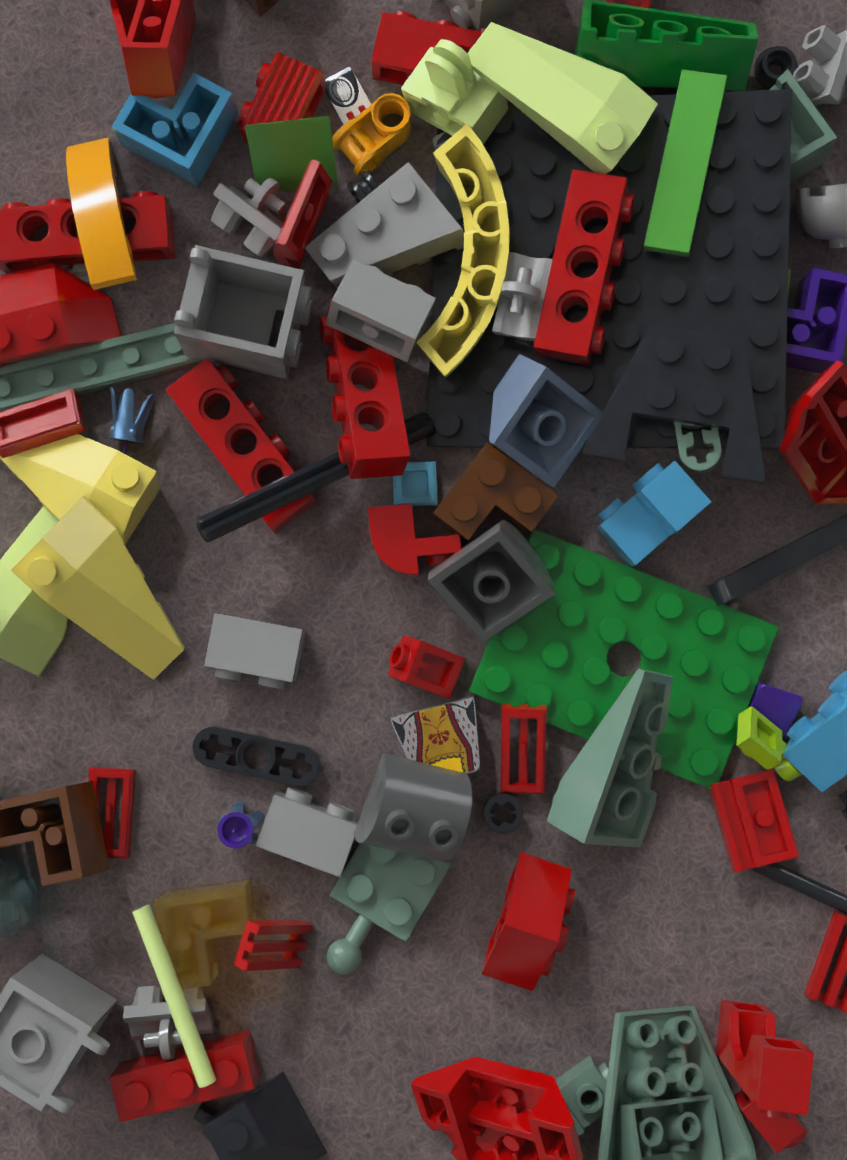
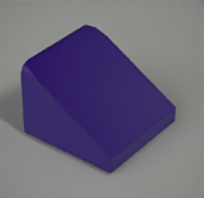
(776, 705)

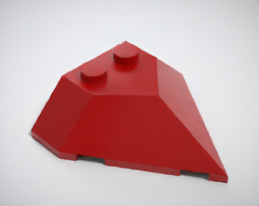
(497, 1112)

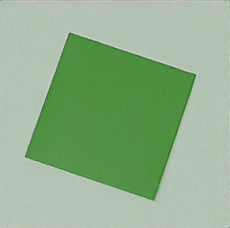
(286, 147)

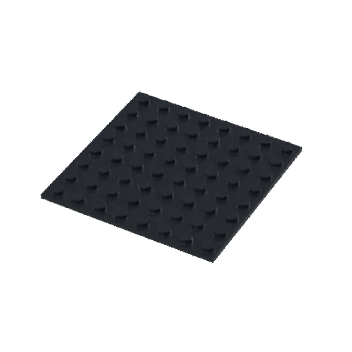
(726, 285)

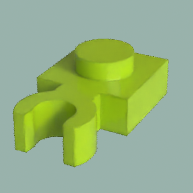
(763, 742)

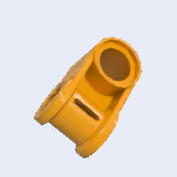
(371, 136)

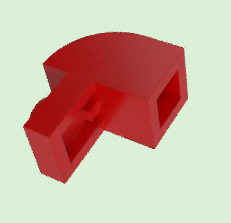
(395, 540)

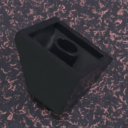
(265, 1126)

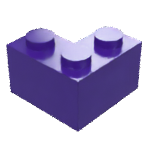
(817, 322)

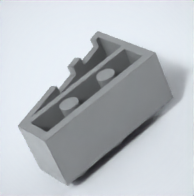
(388, 229)

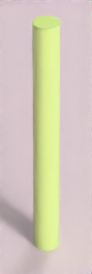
(174, 996)

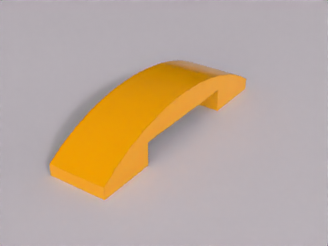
(99, 214)

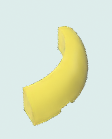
(485, 252)

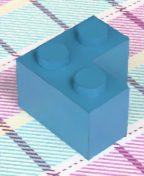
(183, 137)
(660, 508)
(820, 743)

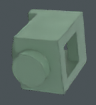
(575, 1082)

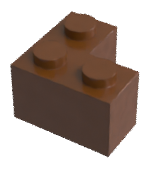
(495, 485)
(63, 828)

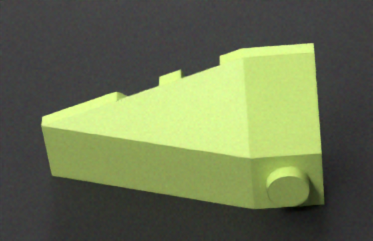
(571, 98)
(28, 624)

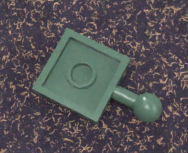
(385, 891)

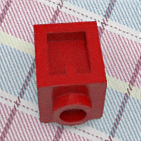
(425, 666)

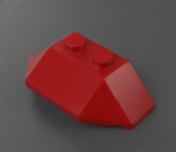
(50, 313)
(818, 437)

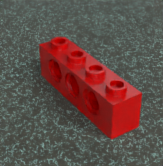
(587, 198)
(148, 240)
(195, 395)
(366, 452)

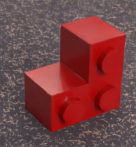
(530, 923)

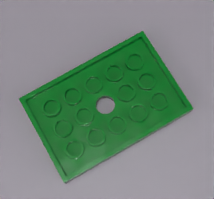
(562, 648)

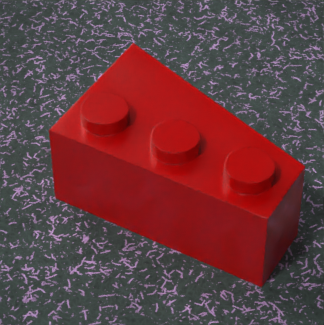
(153, 43)

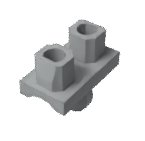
(826, 75)
(236, 206)
(522, 297)
(152, 1021)

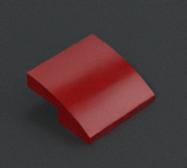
(303, 216)

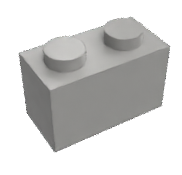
(380, 310)
(254, 649)
(308, 831)

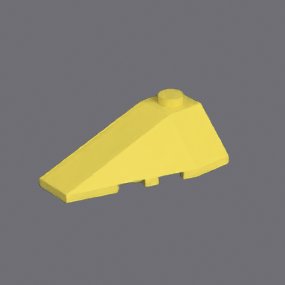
(82, 467)
(97, 585)

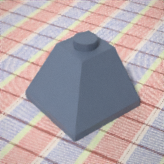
(540, 419)

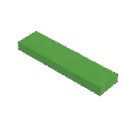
(685, 163)

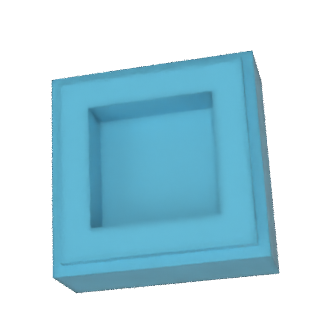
(416, 485)

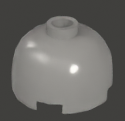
(824, 213)

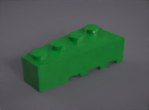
(659, 44)

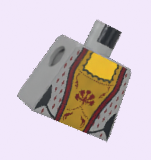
(441, 735)

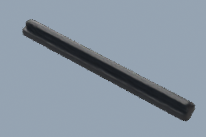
(291, 488)

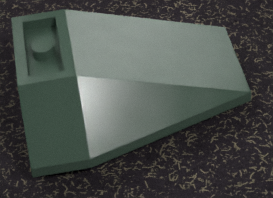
(668, 1092)

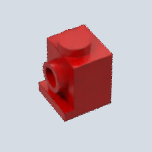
(777, 1132)

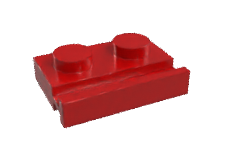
(753, 821)

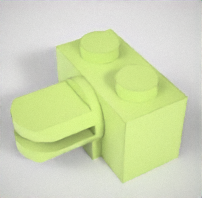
(451, 94)

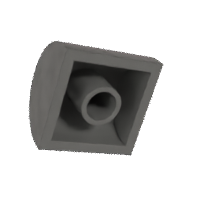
(493, 580)
(416, 809)

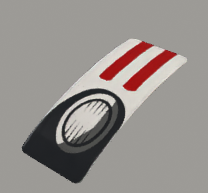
(346, 94)

